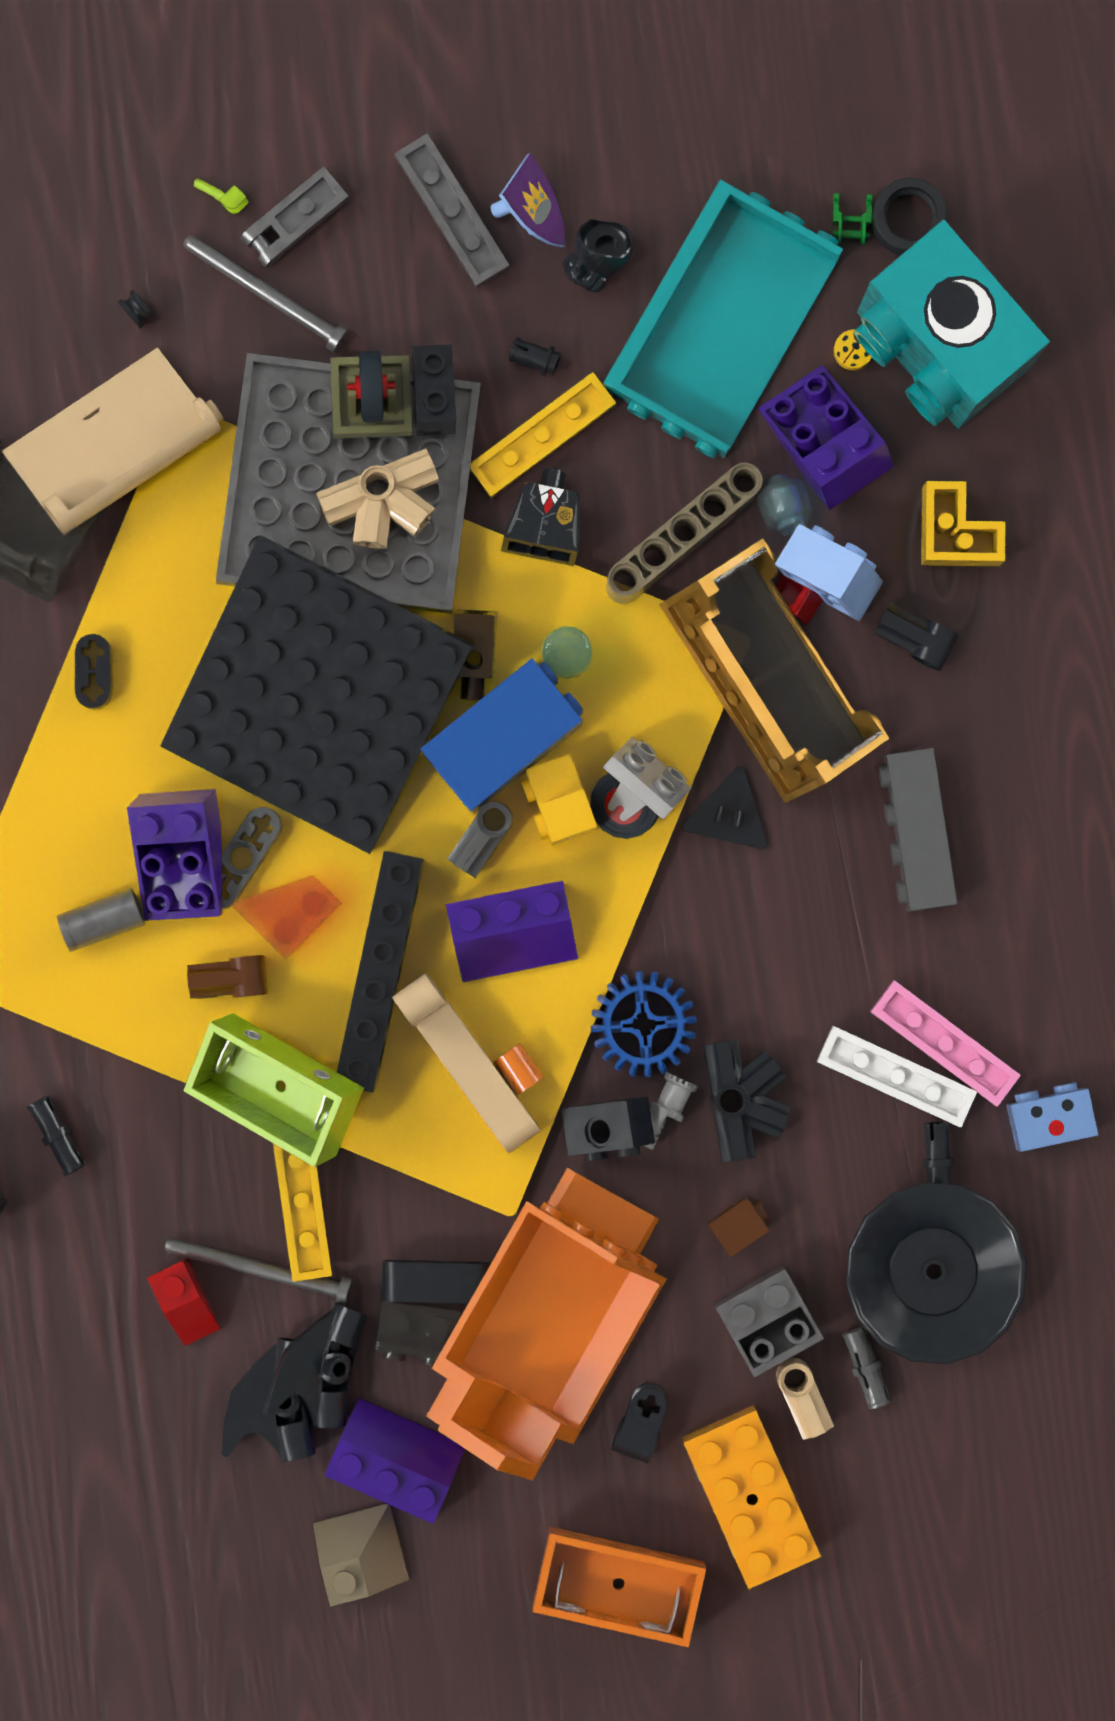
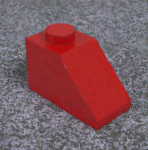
(183, 1301)

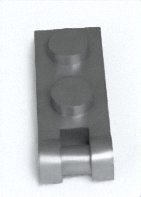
(295, 216)

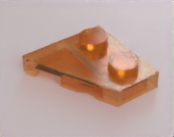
(288, 912)

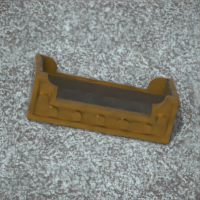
(770, 674)

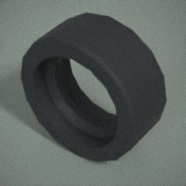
(899, 188)

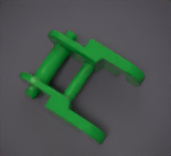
(865, 219)

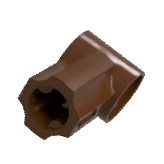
(234, 977)

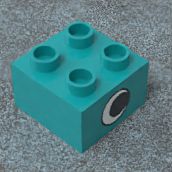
(947, 328)

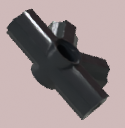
(753, 1108)

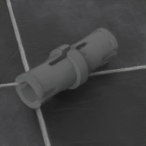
(867, 1367)

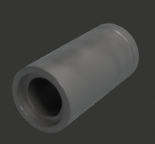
(101, 920)

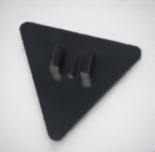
(729, 813)

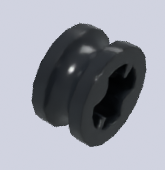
(136, 309)

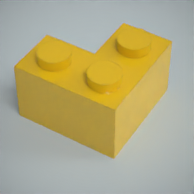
(950, 538)
(560, 800)

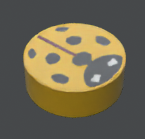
(849, 352)

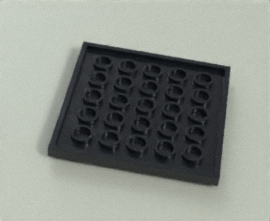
(316, 694)

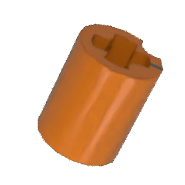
(518, 1069)

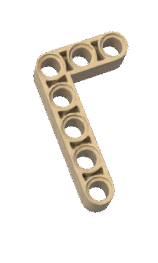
(466, 1062)

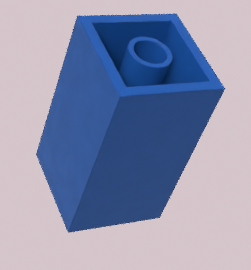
(503, 734)

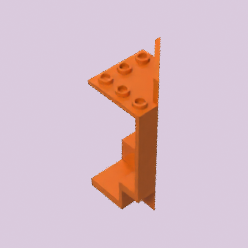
(546, 1326)

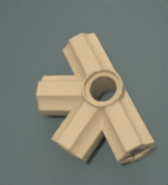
(376, 511)

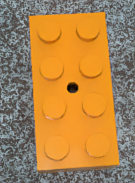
(736, 1461)

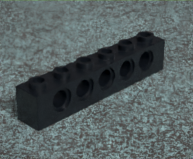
(380, 969)

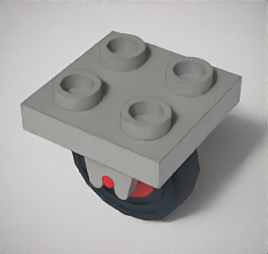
(635, 791)

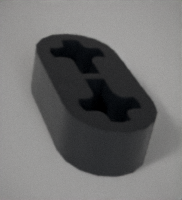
(103, 671)

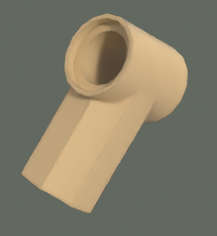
(804, 1400)

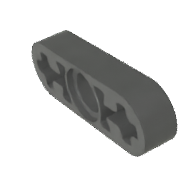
(258, 856)

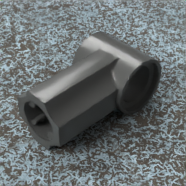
(479, 841)

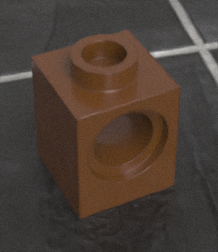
(739, 1225)

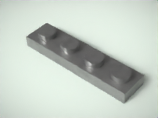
(452, 210)

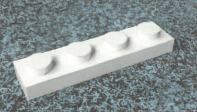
(896, 1076)

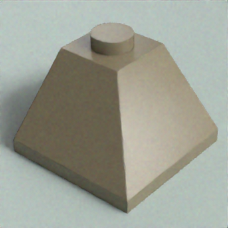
(359, 1554)

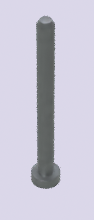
(333, 335)
(258, 1268)

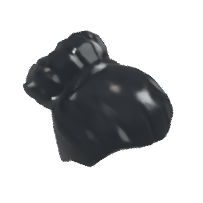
(598, 253)

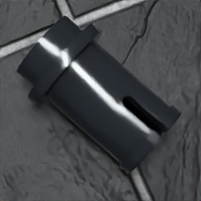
(535, 356)

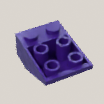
(827, 437)
(178, 853)

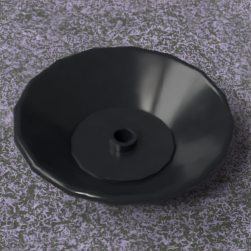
(977, 1282)

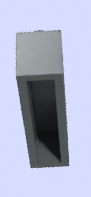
(919, 830)

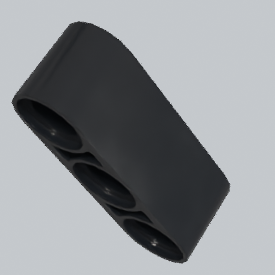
(431, 1280)

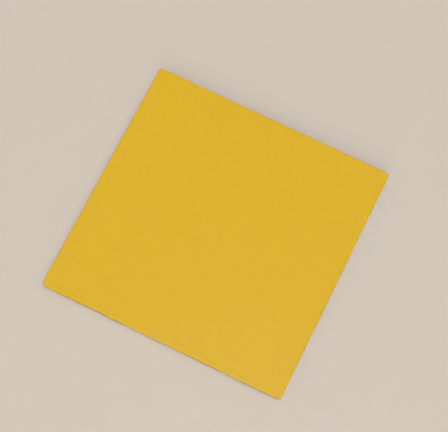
(72, 841)

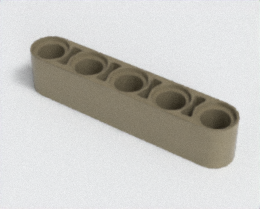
(695, 518)

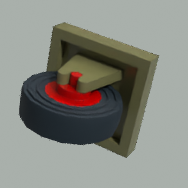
(371, 396)

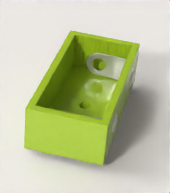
(240, 1078)

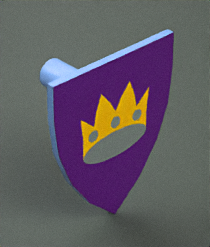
(532, 203)

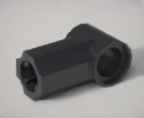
(926, 641)

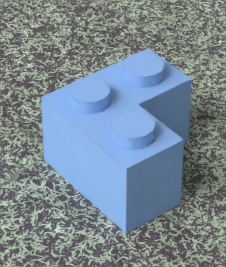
(834, 572)

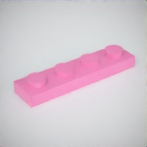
(945, 1043)

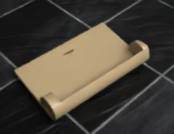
(112, 440)

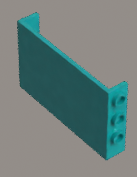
(722, 319)

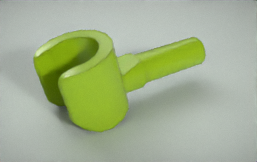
(233, 200)

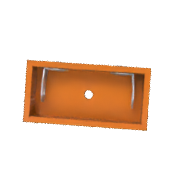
(657, 1592)

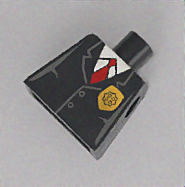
(545, 521)

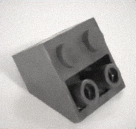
(768, 1321)

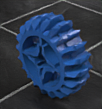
(609, 1027)

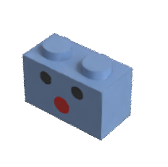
(1052, 1117)

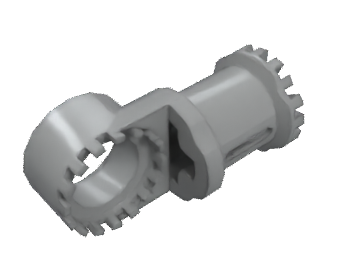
(670, 1103)

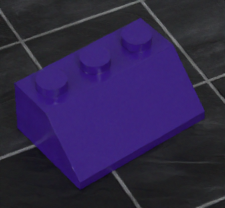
(512, 931)
(395, 1460)

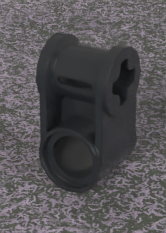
(640, 1429)

